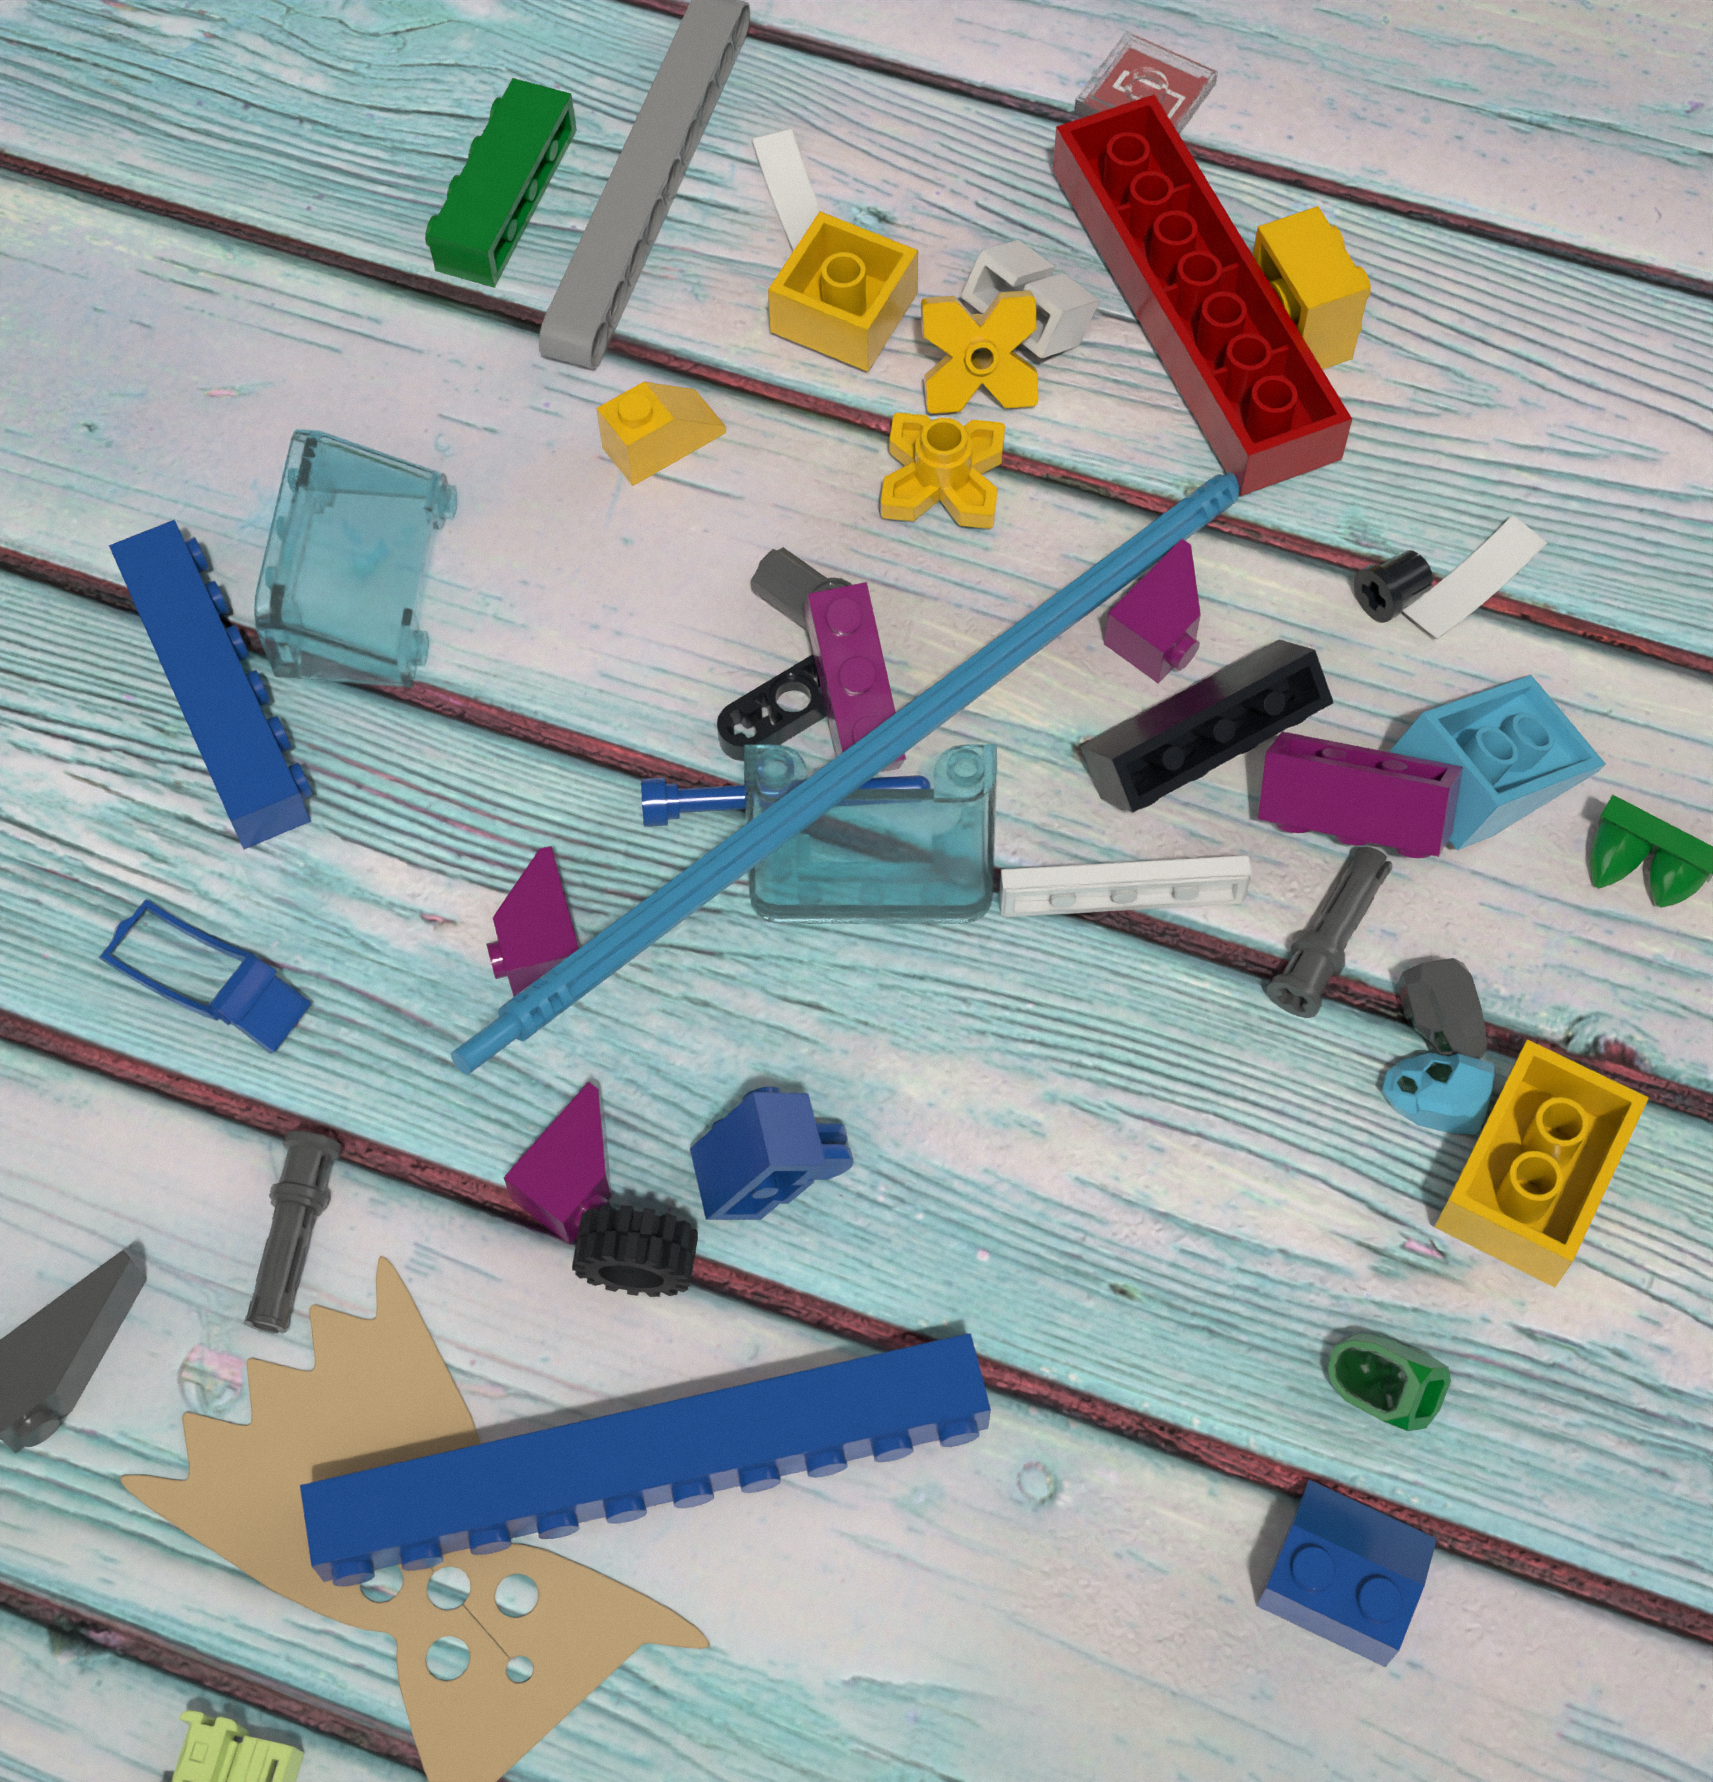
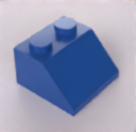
(1348, 1574)

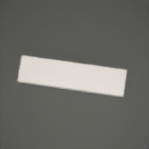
(1124, 886)

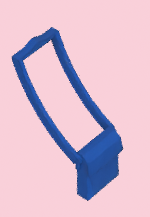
(249, 1000)

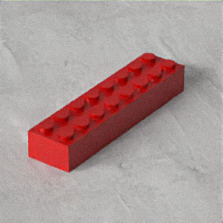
(1200, 295)

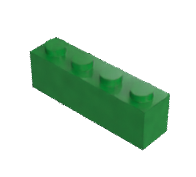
(501, 182)

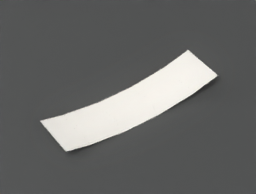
(787, 182)
(1476, 578)

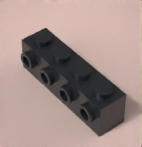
(1207, 725)

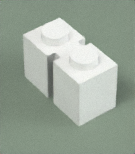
(1062, 302)

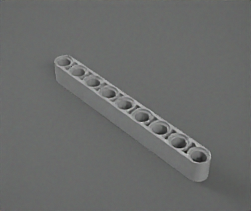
(644, 183)

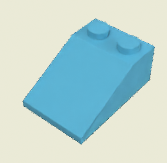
(1512, 753)

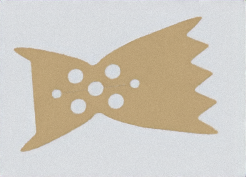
(369, 1404)

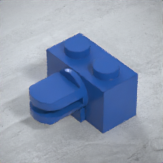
(766, 1155)

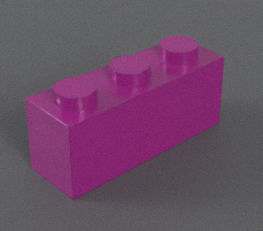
(849, 664)
(1359, 794)

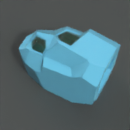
(1441, 1091)

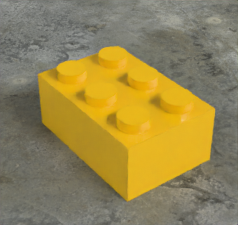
(1542, 1163)

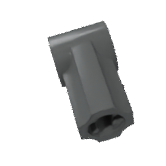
(787, 580)

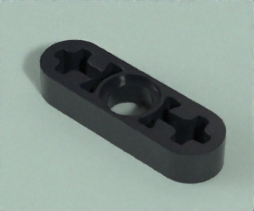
(786, 725)

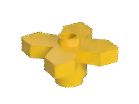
(959, 334)
(945, 465)

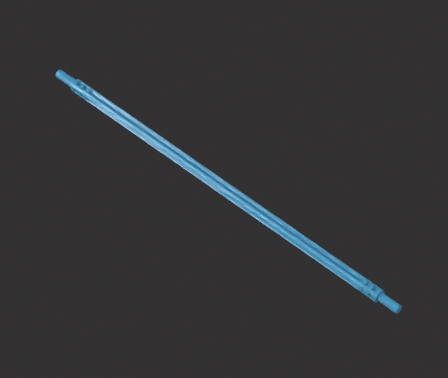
(839, 778)

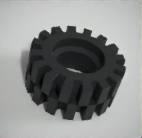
(635, 1251)

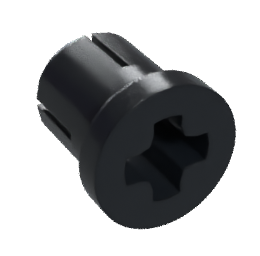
(1392, 585)

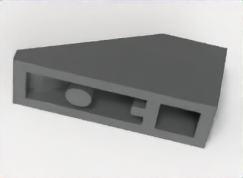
(59, 1349)

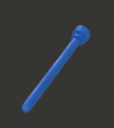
(665, 801)

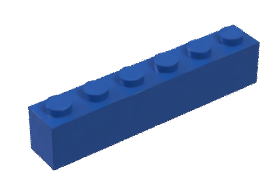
(210, 684)

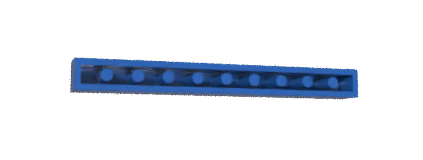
(644, 1459)

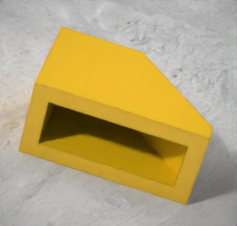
(655, 428)

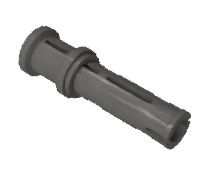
(1321, 950)
(296, 1202)

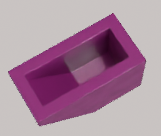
(1158, 617)
(532, 925)
(565, 1167)

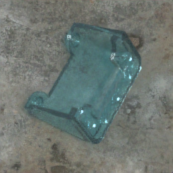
(348, 562)
(880, 850)

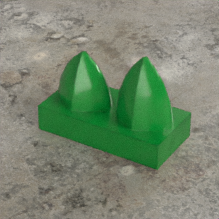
(1628, 836)

